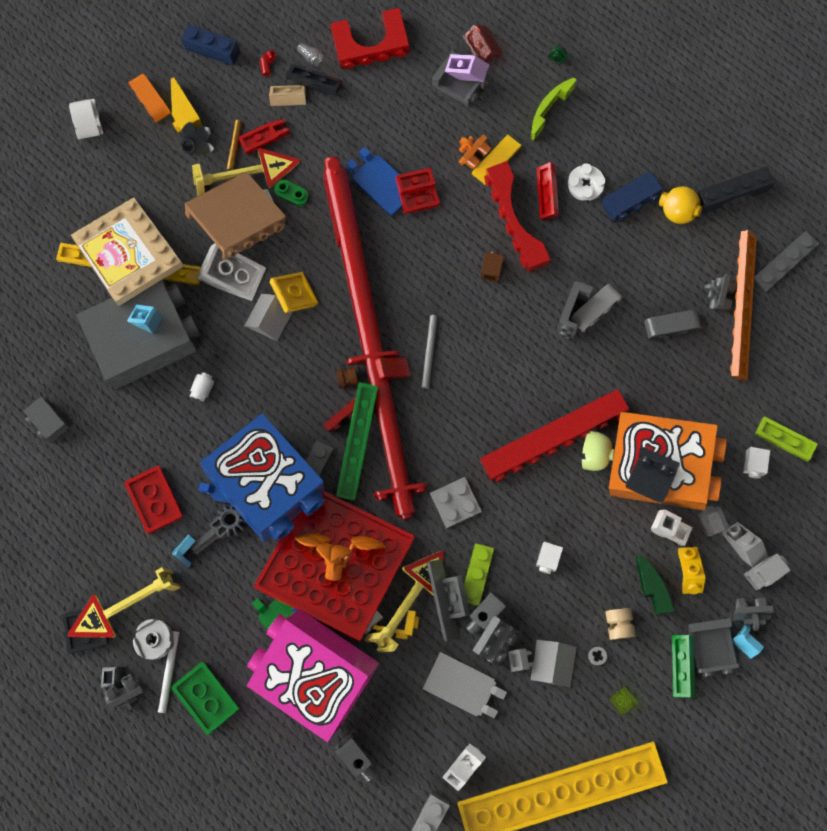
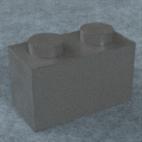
(45, 419)

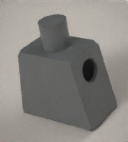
(493, 606)
(350, 750)

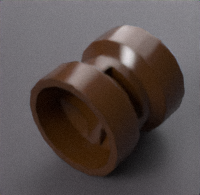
(345, 377)

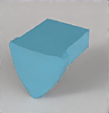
(182, 548)
(747, 643)

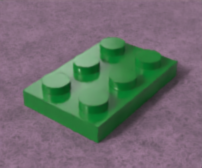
(205, 698)

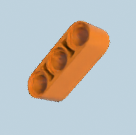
(149, 97)

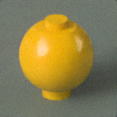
(681, 204)

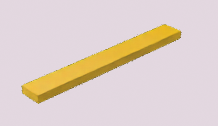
(72, 254)

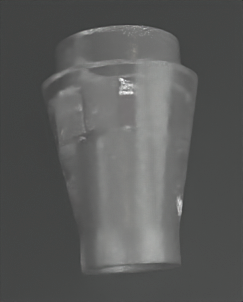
(310, 54)

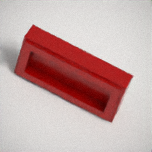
(392, 368)

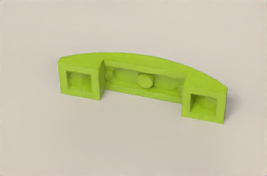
(561, 91)

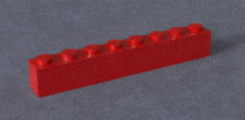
(554, 435)

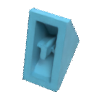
(145, 318)

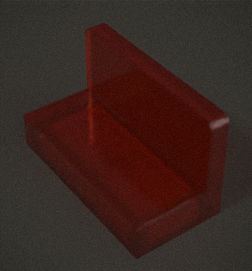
(482, 42)

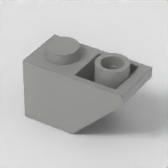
(746, 544)

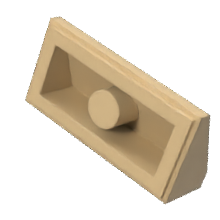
(287, 95)

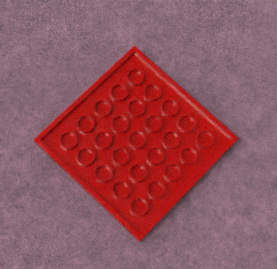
(298, 571)

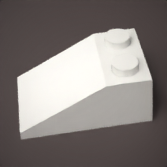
(233, 275)

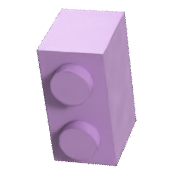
(467, 67)

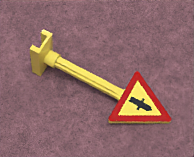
(273, 165)

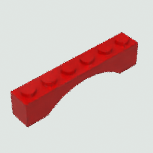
(531, 250)

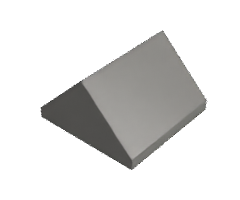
(268, 317)
(553, 663)

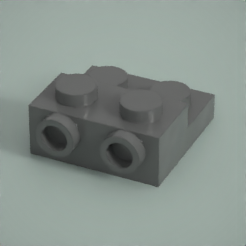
(496, 641)

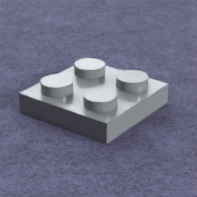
(455, 502)

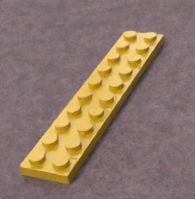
(564, 791)

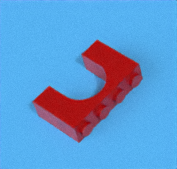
(353, 54)

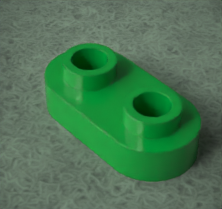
(291, 192)

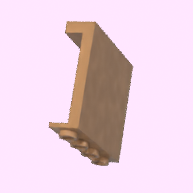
(236, 214)

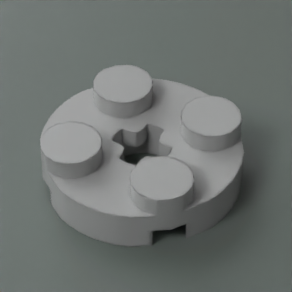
(143, 636)

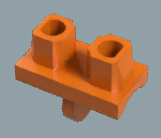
(469, 157)

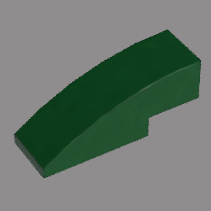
(654, 586)

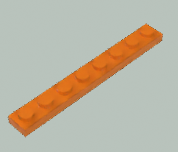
(744, 302)

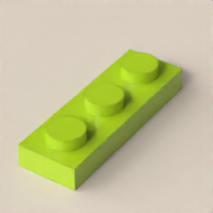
(785, 439)
(477, 573)

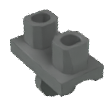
(717, 292)
(752, 615)
(123, 696)

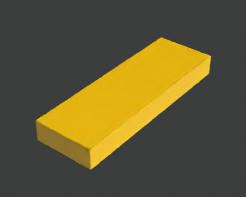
(502, 152)

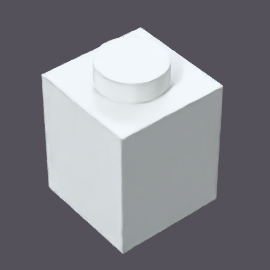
(756, 462)
(548, 558)

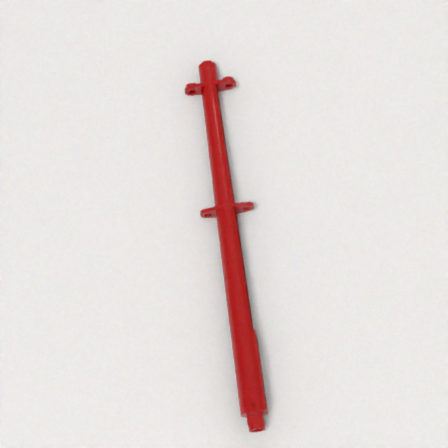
(349, 240)

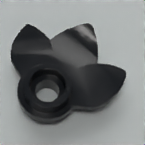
(198, 138)

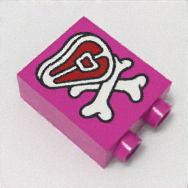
(310, 673)

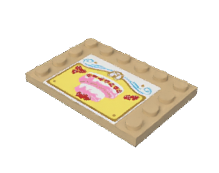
(126, 251)

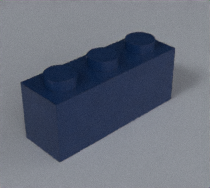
(210, 44)
(632, 197)

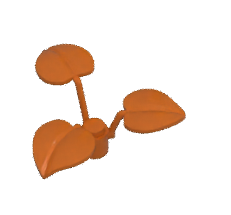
(334, 553)

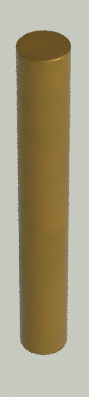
(234, 145)

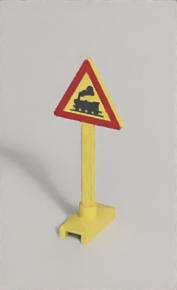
(419, 572)
(94, 620)

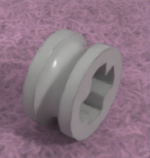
(603, 654)

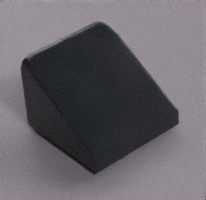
(112, 675)

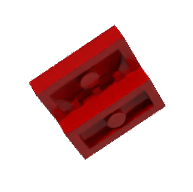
(417, 190)

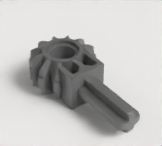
(220, 529)

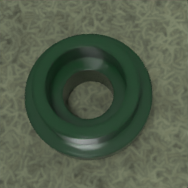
(558, 54)

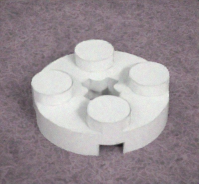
(586, 192)

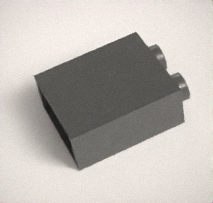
(129, 351)

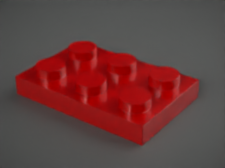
(153, 499)

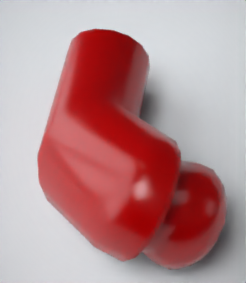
(266, 61)

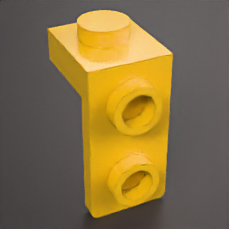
(692, 569)
(411, 623)

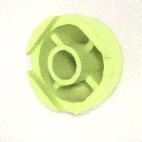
(597, 451)

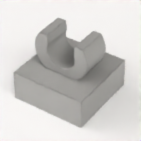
(519, 660)

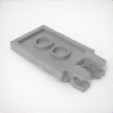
(462, 686)

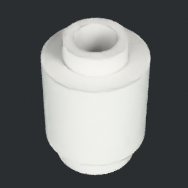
(201, 386)

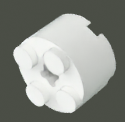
(85, 118)

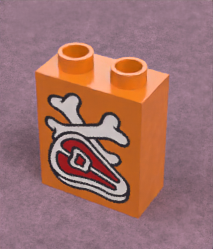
(684, 441)

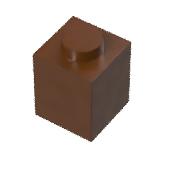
(492, 266)

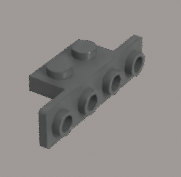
(449, 599)

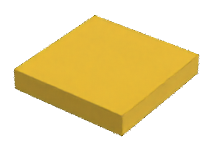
(293, 292)

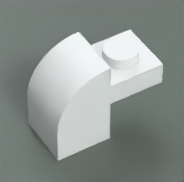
(670, 526)
(464, 767)

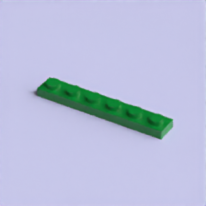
(356, 441)

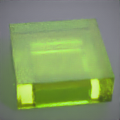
(623, 700)

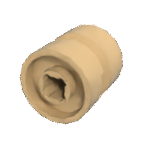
(620, 623)

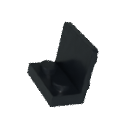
(652, 475)

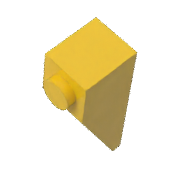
(181, 108)

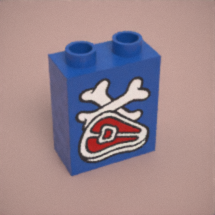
(264, 479)

